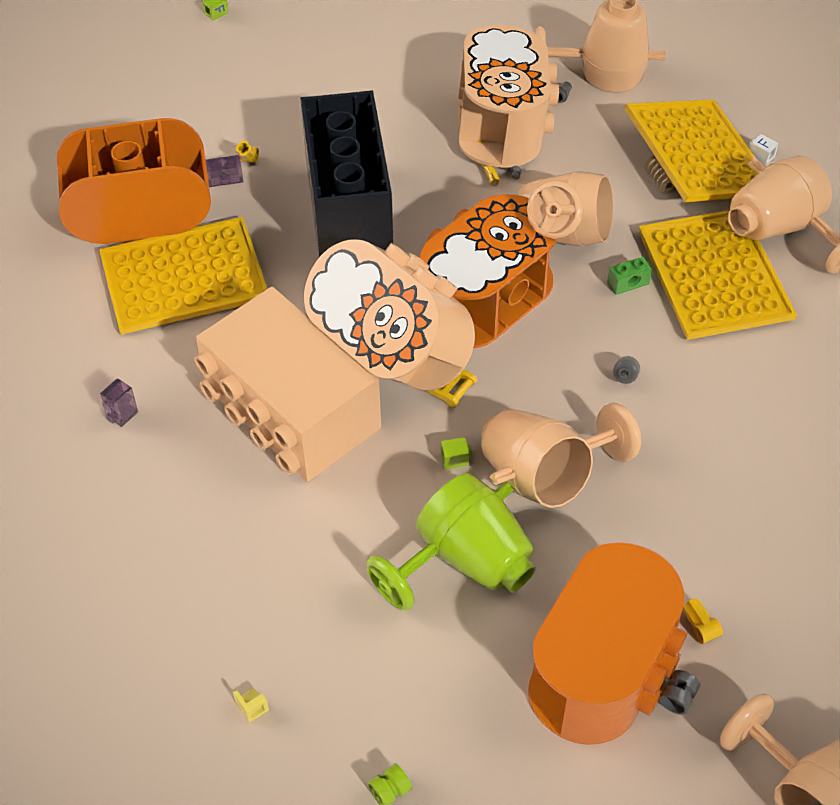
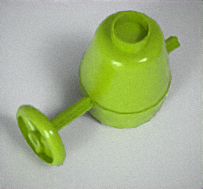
(468, 530)

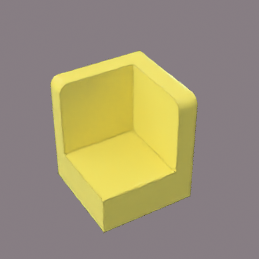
(251, 704)

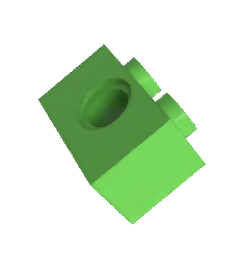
(629, 275)

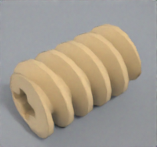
(658, 174)

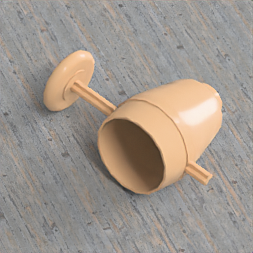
(614, 48)
(783, 201)
(571, 207)
(549, 458)
(808, 779)

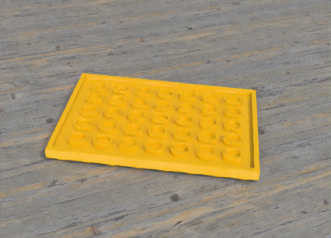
(695, 147)
(182, 275)
(715, 276)

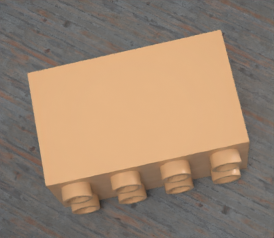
(288, 384)

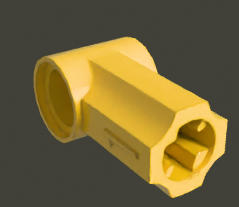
(247, 152)
(704, 626)

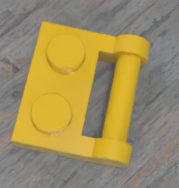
(453, 400)

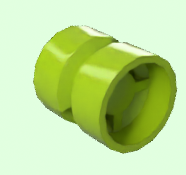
(390, 785)

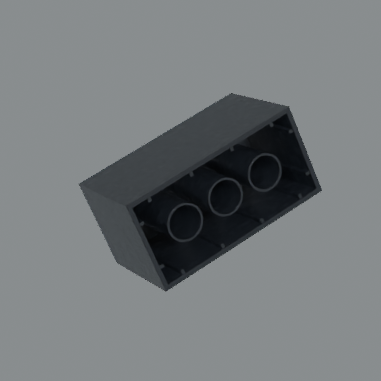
(347, 169)

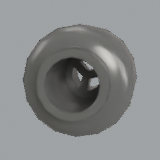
(626, 369)

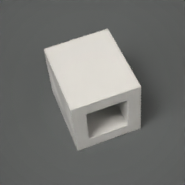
(763, 148)

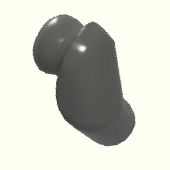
(516, 171)

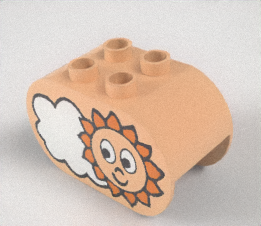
(505, 95)
(390, 313)

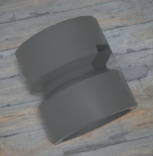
(679, 692)

